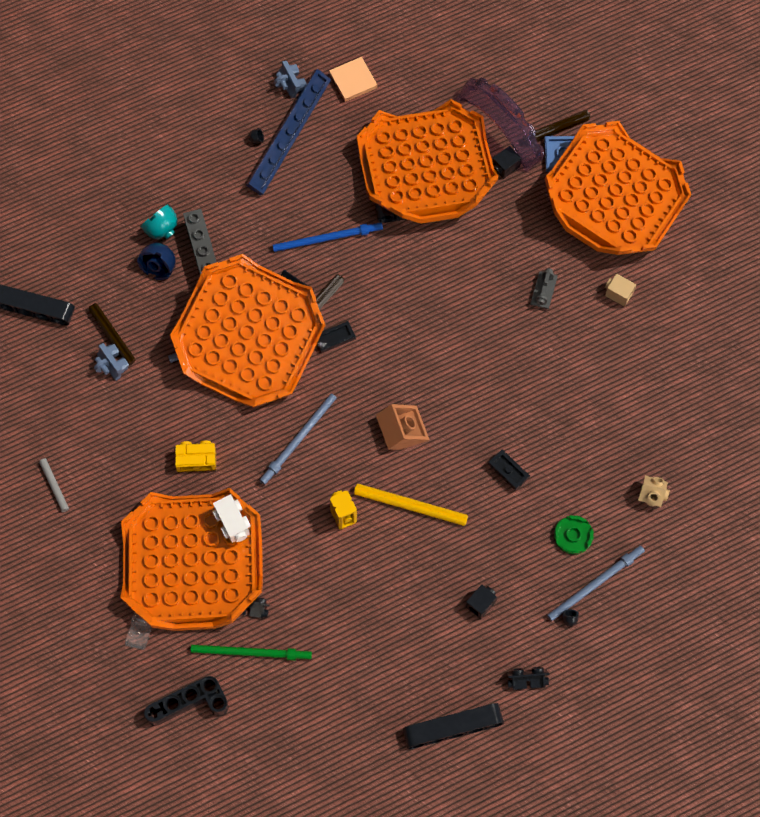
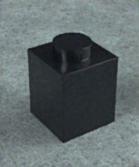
(506, 162)
(481, 601)

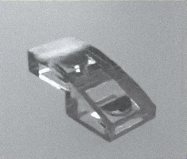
(138, 633)

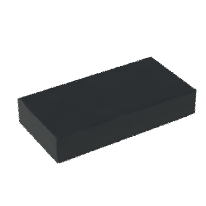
(335, 337)

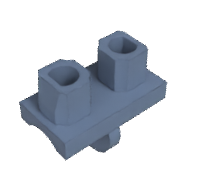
(287, 79)
(107, 362)

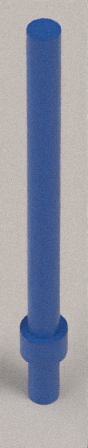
(364, 229)

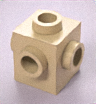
(654, 491)

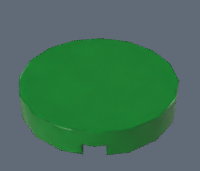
(573, 535)

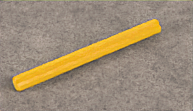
(410, 504)

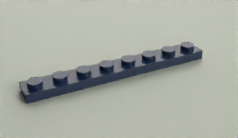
(288, 132)

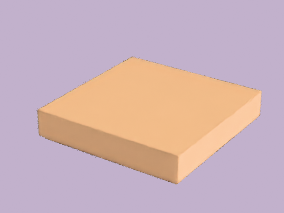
(353, 79)

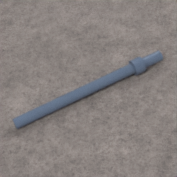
(275, 467)
(625, 560)

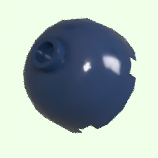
(157, 260)

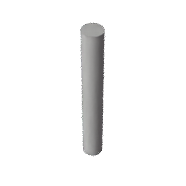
(54, 485)

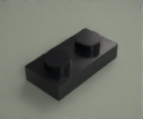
(508, 470)

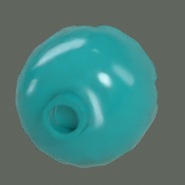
(161, 223)

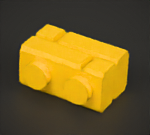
(195, 456)
(343, 509)

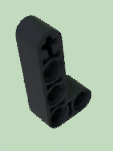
(185, 705)

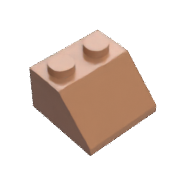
(402, 426)

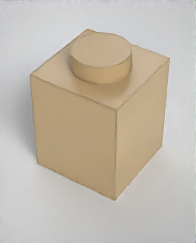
(620, 289)

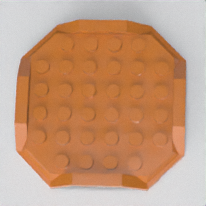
(427, 162)
(615, 191)
(247, 332)
(183, 568)

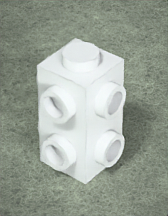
(233, 523)

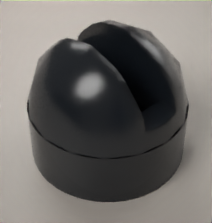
(256, 136)
(570, 617)

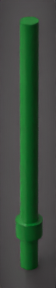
(290, 654)

